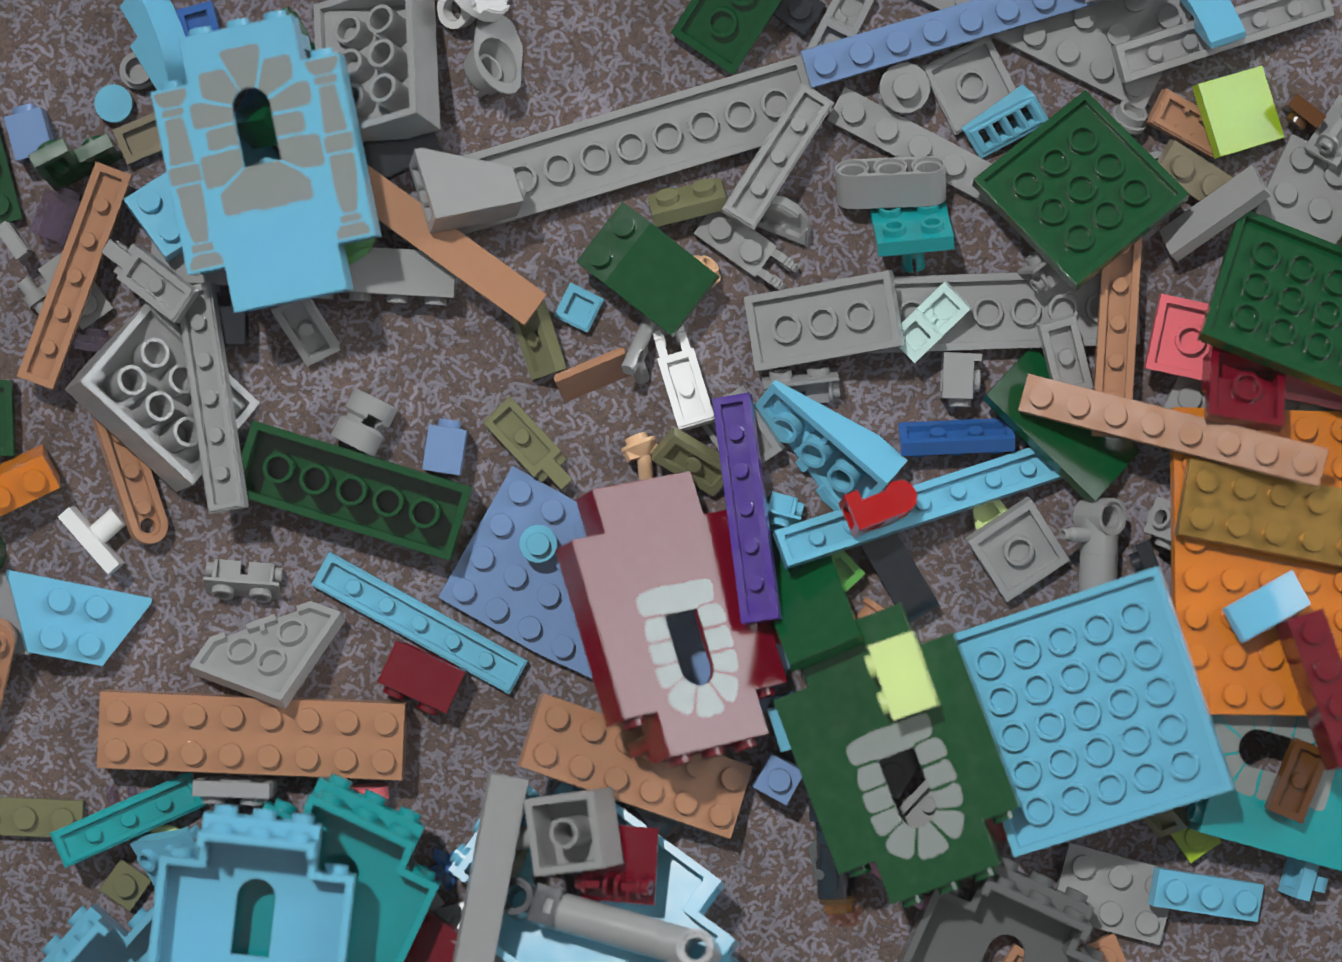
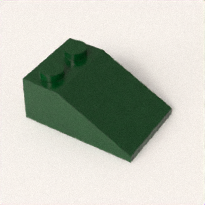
(647, 269)

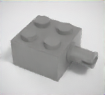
(571, 831)

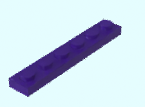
(746, 509)

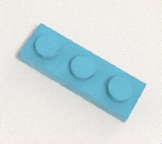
(1205, 894)

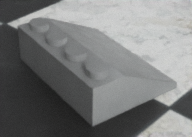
(388, 61)
(144, 396)

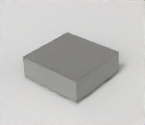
(15, 241)

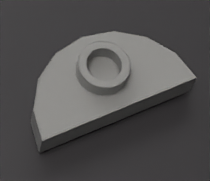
(787, 220)

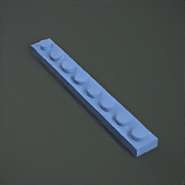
(926, 36)

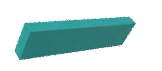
(126, 820)

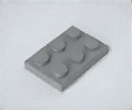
(1117, 891)

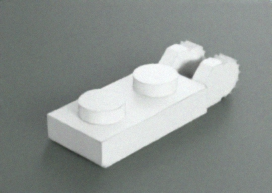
(684, 383)

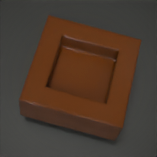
(1302, 114)

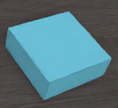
(578, 307)

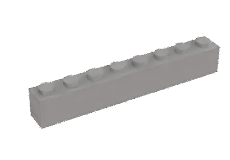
(379, 272)

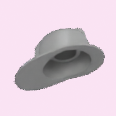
(495, 58)

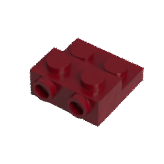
(1242, 392)

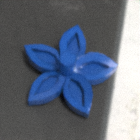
(442, 866)

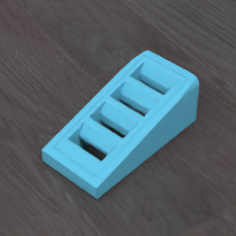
(1011, 132)

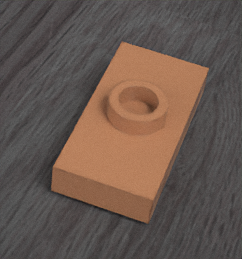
(1180, 121)

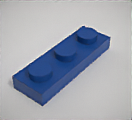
(955, 437)

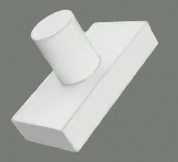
(95, 535)

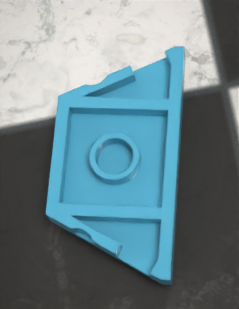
(72, 617)

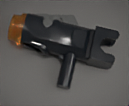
(834, 890)

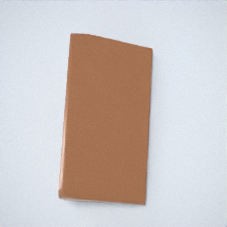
(591, 375)

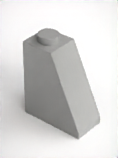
(463, 190)

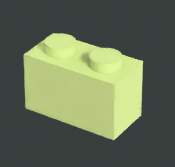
(902, 676)

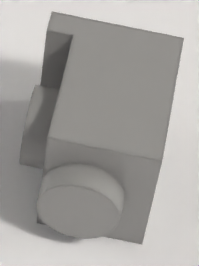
(959, 378)

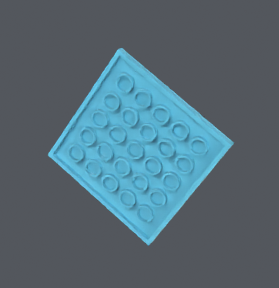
(1095, 710)

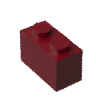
(421, 677)

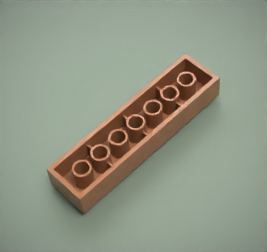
(251, 735)

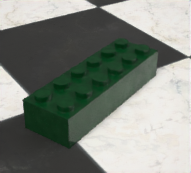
(354, 490)

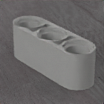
(890, 182)

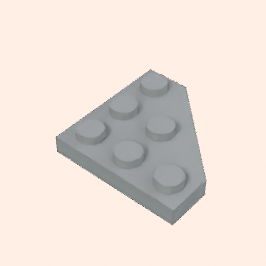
(267, 659)

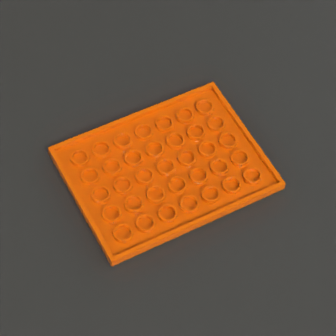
(1207, 576)

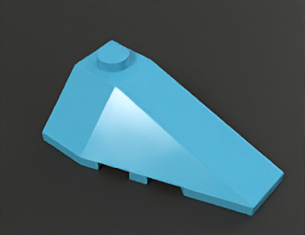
(829, 446)

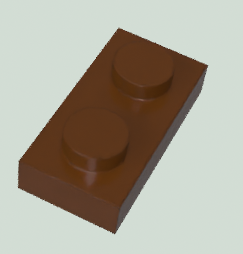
(1296, 781)

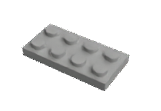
(824, 321)

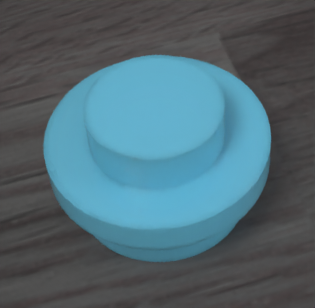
(538, 543)

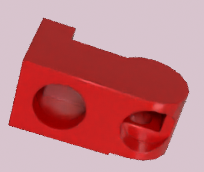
(878, 510)

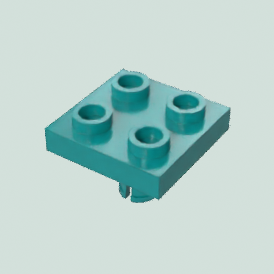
(911, 232)

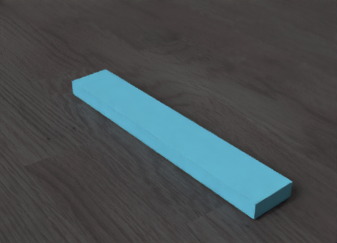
(419, 622)

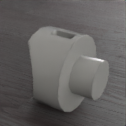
(904, 88)

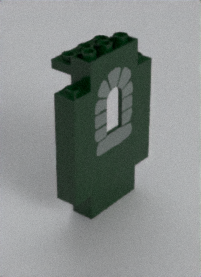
(843, 734)

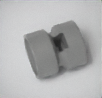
(357, 434)

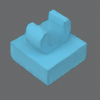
(1300, 879)

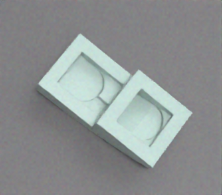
(932, 320)

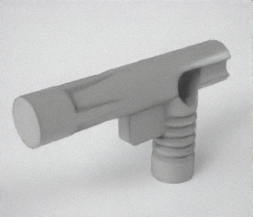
(634, 360)

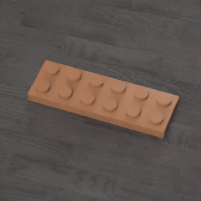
(579, 750)

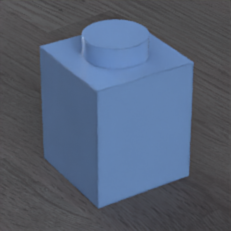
(27, 130)
(445, 447)
(777, 778)

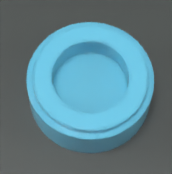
(114, 103)

